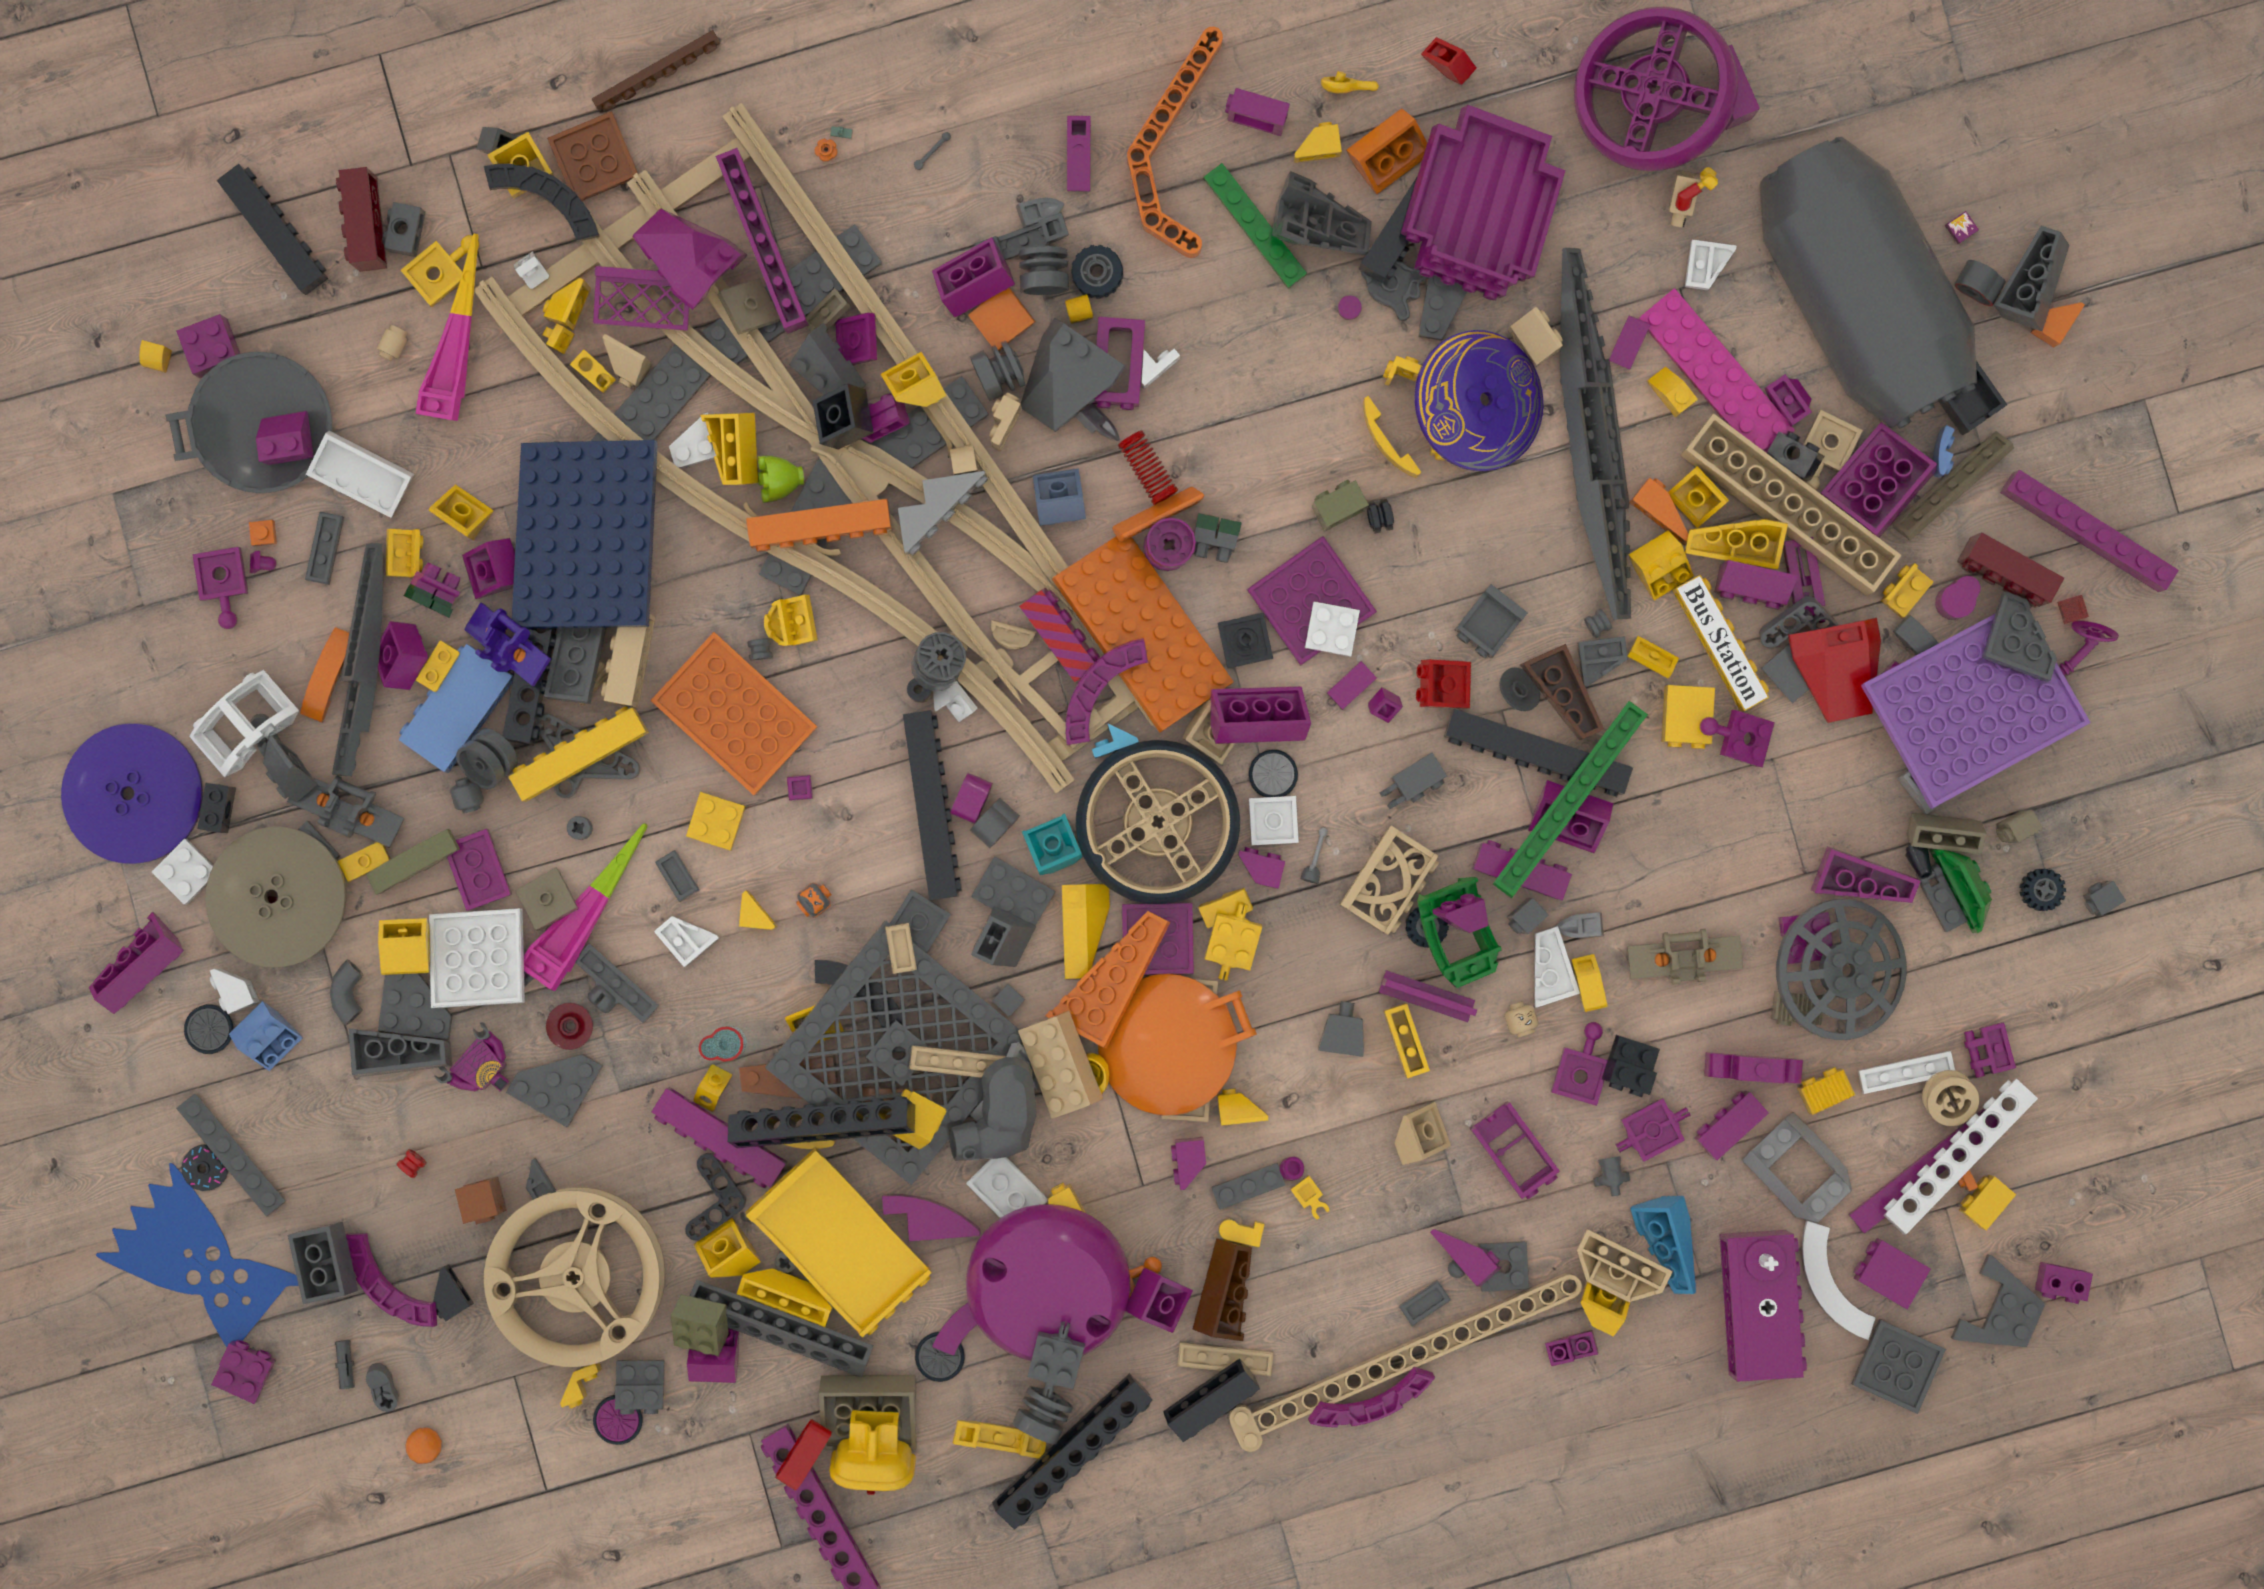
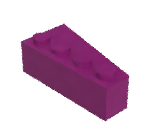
(1856, 877)

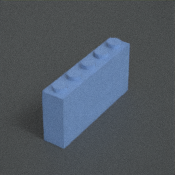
(456, 709)

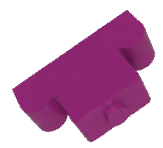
(1753, 1068)

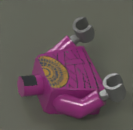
(478, 1065)

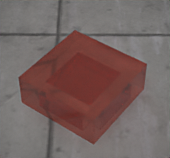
(2073, 609)

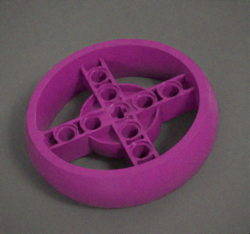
(1717, 104)

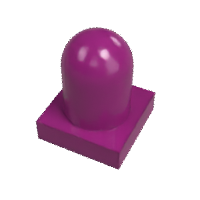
(261, 562)

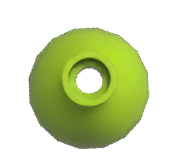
(778, 478)

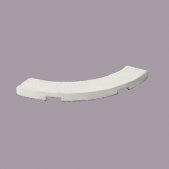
(1823, 1286)

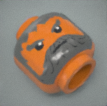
(814, 899)

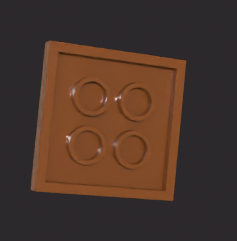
(593, 156)

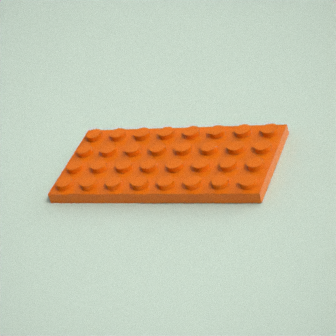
(1126, 600)

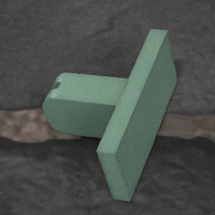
(841, 132)

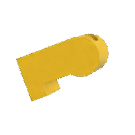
(592, 371)
(1241, 1233)

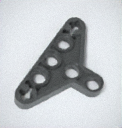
(598, 770)

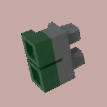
(1225, 540)

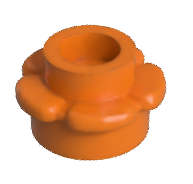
(830, 154)

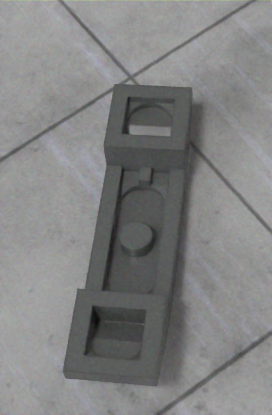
(1042, 233)

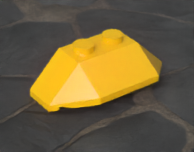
(786, 1294)

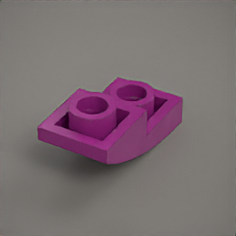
(1629, 342)
(1571, 1348)

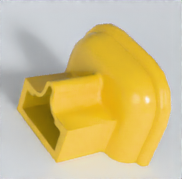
(873, 1454)

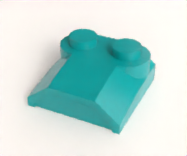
(1052, 845)

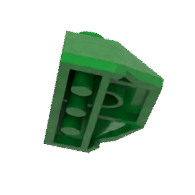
(1966, 885)

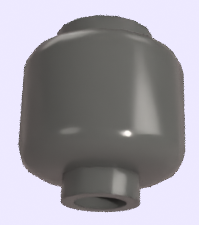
(466, 795)

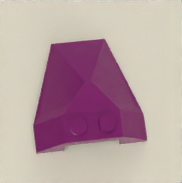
(687, 254)

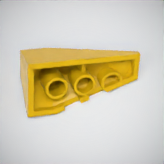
(1743, 542)
(1083, 922)

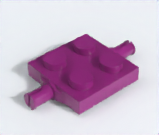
(1652, 1129)

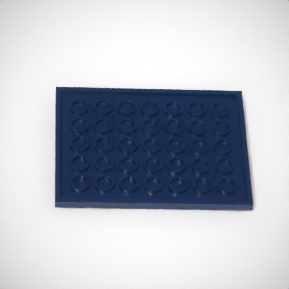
(585, 534)

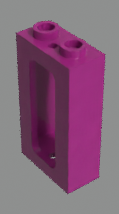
(1131, 398)

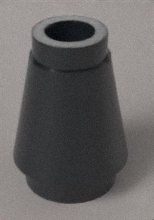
(1919, 860)

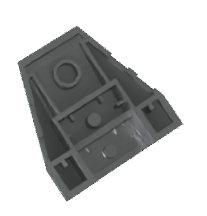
(1316, 220)
(1066, 376)

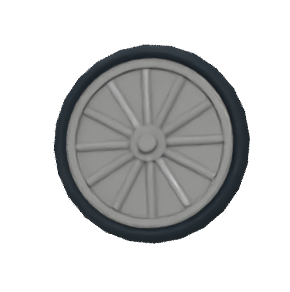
(1273, 773)

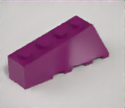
(136, 965)

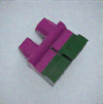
(432, 593)

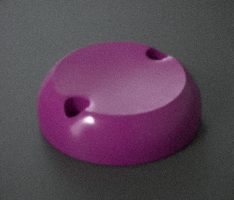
(1047, 1270)

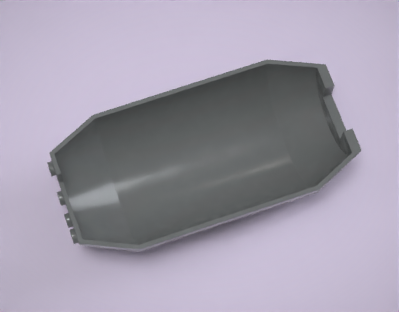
(1867, 282)

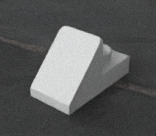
(531, 270)
(1153, 370)
(956, 701)

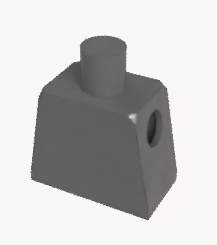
(1343, 1032)

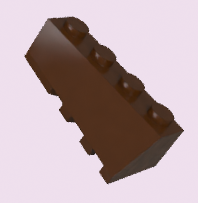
(1224, 1291)

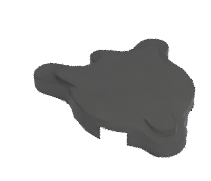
(1397, 290)

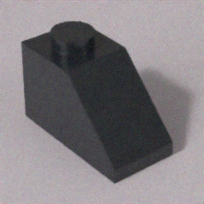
(450, 1294)

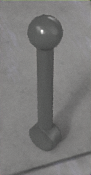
(918, 164)

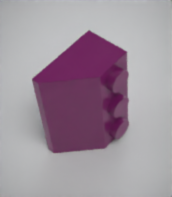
(972, 277)
(1754, 584)
(1585, 826)

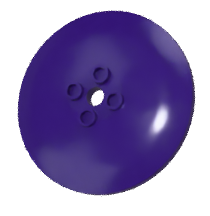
(164, 799)

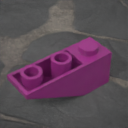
(1078, 153)

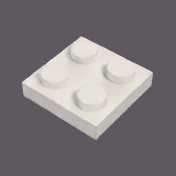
(1332, 629)
(1273, 820)
(184, 871)

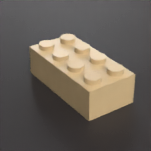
(628, 665)
(1060, 1064)

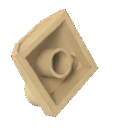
(1200, 735)

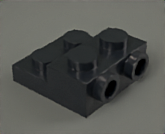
(1631, 1066)

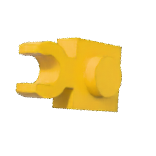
(1308, 1194)

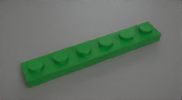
(1254, 225)

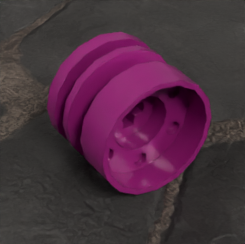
(1169, 530)

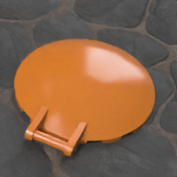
(1174, 1045)

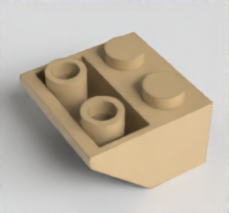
(1536, 336)

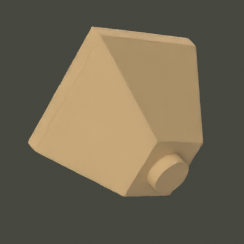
(626, 362)
(1421, 1135)

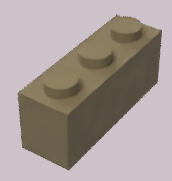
(1946, 833)

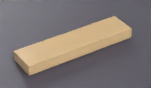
(950, 1061)
(1219, 1357)

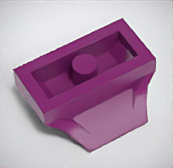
(1789, 398)

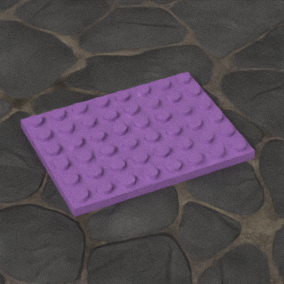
(1967, 716)

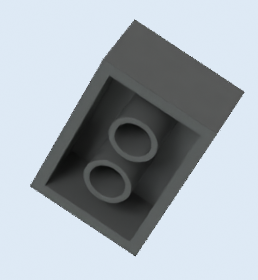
(322, 1263)

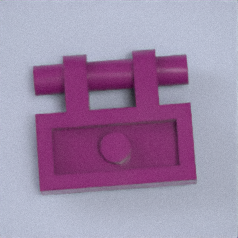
(1996, 1047)

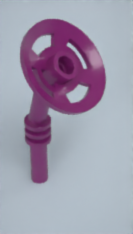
(2093, 635)

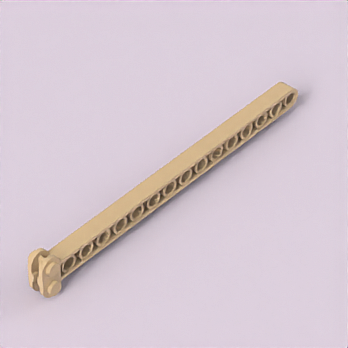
(1249, 1427)

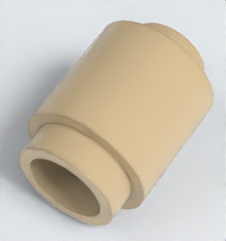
(392, 343)

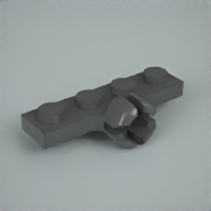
(614, 986)

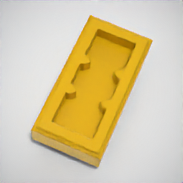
(363, 861)

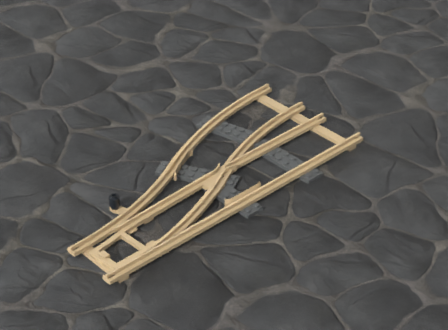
(839, 476)

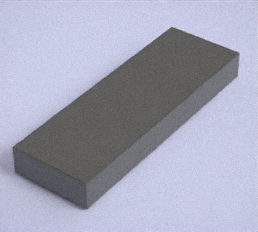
(324, 548)

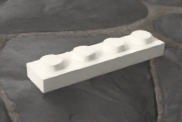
(1904, 1072)

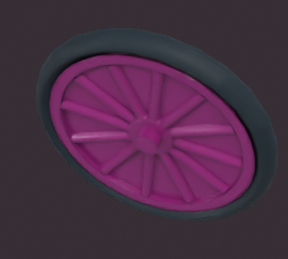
(613, 1426)

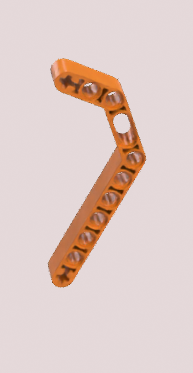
(1160, 129)

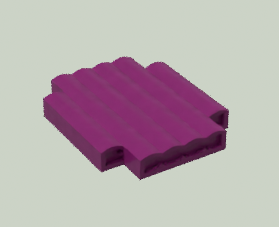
(1482, 203)

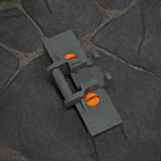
(347, 819)

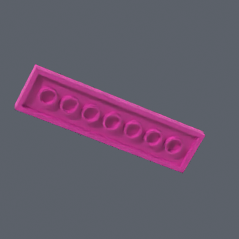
(1714, 371)

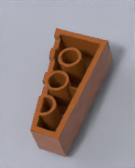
(759, 1080)

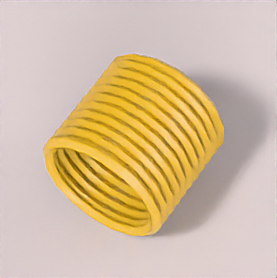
(1079, 309)

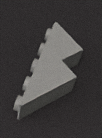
(941, 498)

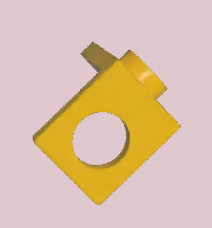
(712, 1087)

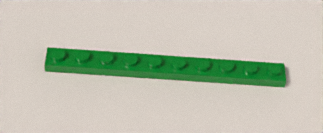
(1570, 799)

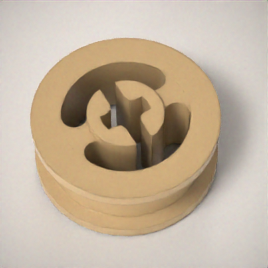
(1964, 1097)

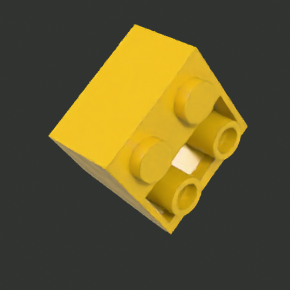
(1661, 565)
(404, 946)

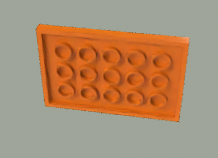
(734, 713)

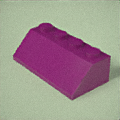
(1259, 715)

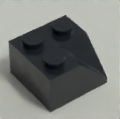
(842, 416)

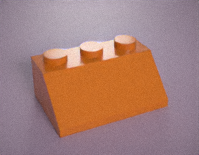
(1389, 150)

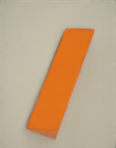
(1162, 510)

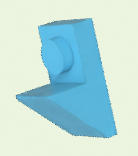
(1120, 740)

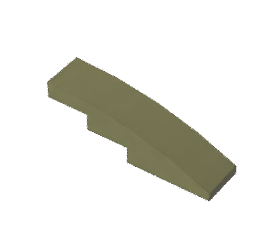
(413, 861)

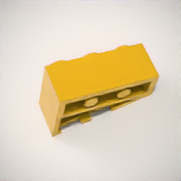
(734, 446)

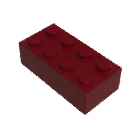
(361, 219)
(2010, 570)

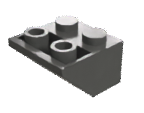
(1002, 939)

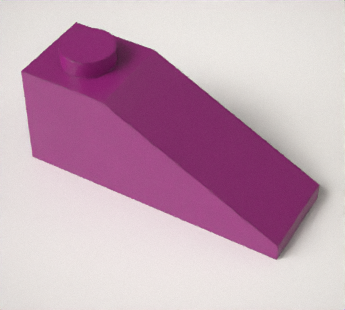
(1473, 1260)

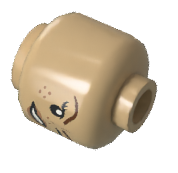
(1521, 1019)

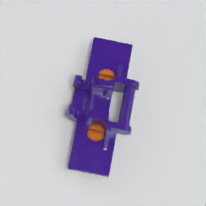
(506, 652)

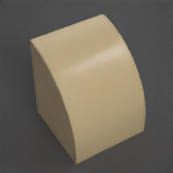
(963, 460)

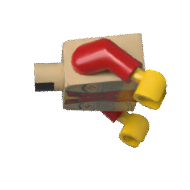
(1685, 192)

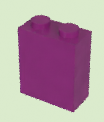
(1891, 1273)

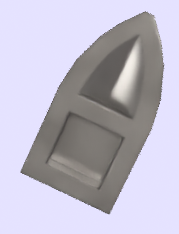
(1037, 209)
(1095, 420)
(1582, 925)

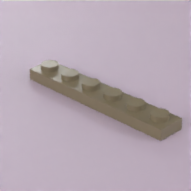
(1953, 485)

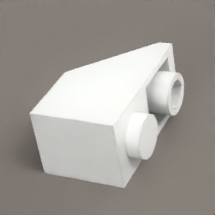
(234, 991)

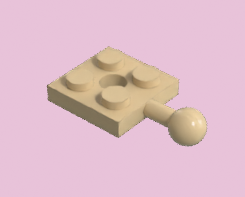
(1836, 457)

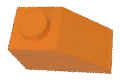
(2058, 323)

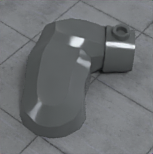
(1006, 1112)

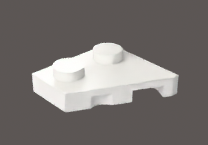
(685, 939)

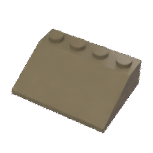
(870, 1393)

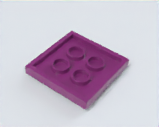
(1176, 947)

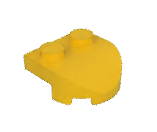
(791, 621)

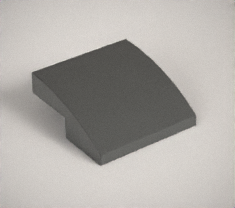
(1786, 675)

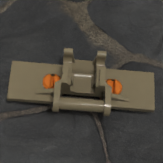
(1685, 965)

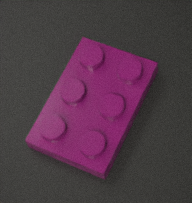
(478, 871)

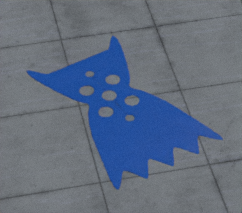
(184, 1223)

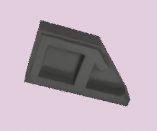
(538, 1181)

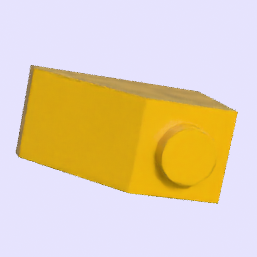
(1320, 144)
(1672, 391)

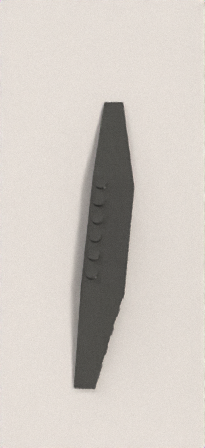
(1594, 434)

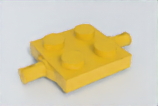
(1233, 941)

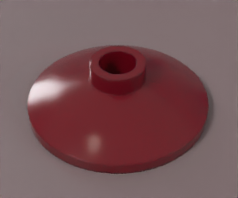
(557, 1026)

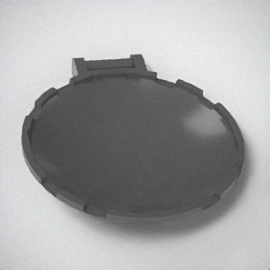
(228, 413)

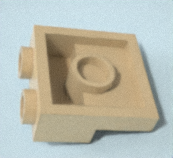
(1005, 414)

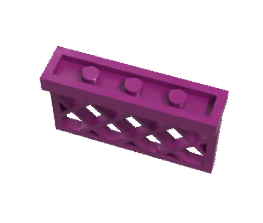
(636, 277)
(1427, 996)

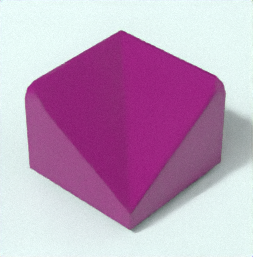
(1385, 705)

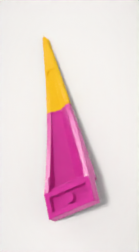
(446, 376)

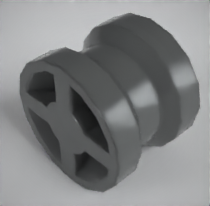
(1598, 623)
(760, 649)
(583, 829)

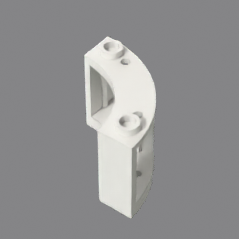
(213, 746)

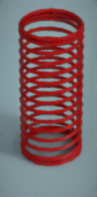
(1158, 497)

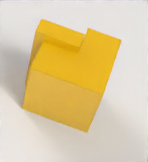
(927, 1120)

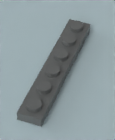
(230, 1155)

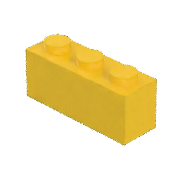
(1406, 1040)

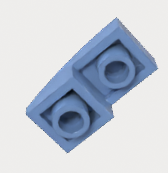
(1941, 456)

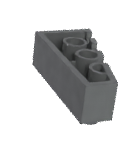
(387, 1053)

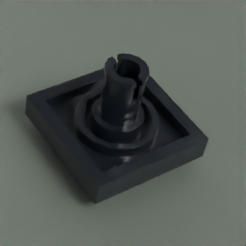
(1245, 640)

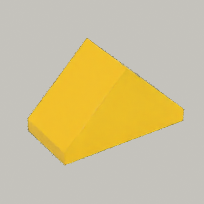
(753, 915)

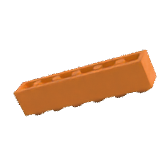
(819, 523)

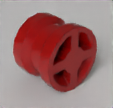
(411, 1163)

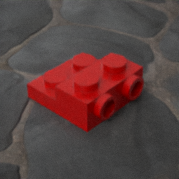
(1444, 684)

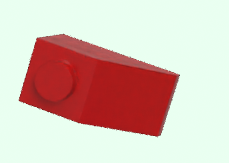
(1449, 60)

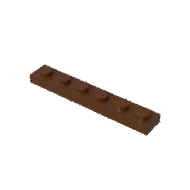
(664, 67)

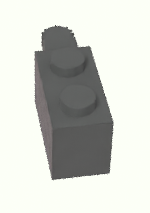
(1416, 779)

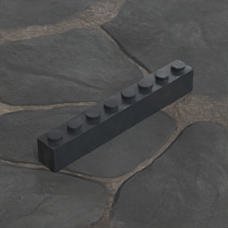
(1529, 750)
(931, 806)

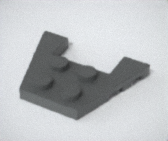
(2011, 1314)

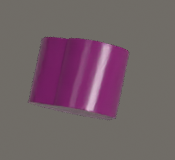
(1958, 598)
(971, 798)

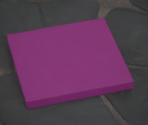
(1307, 578)

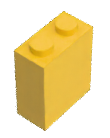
(1682, 713)

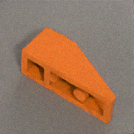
(1659, 507)

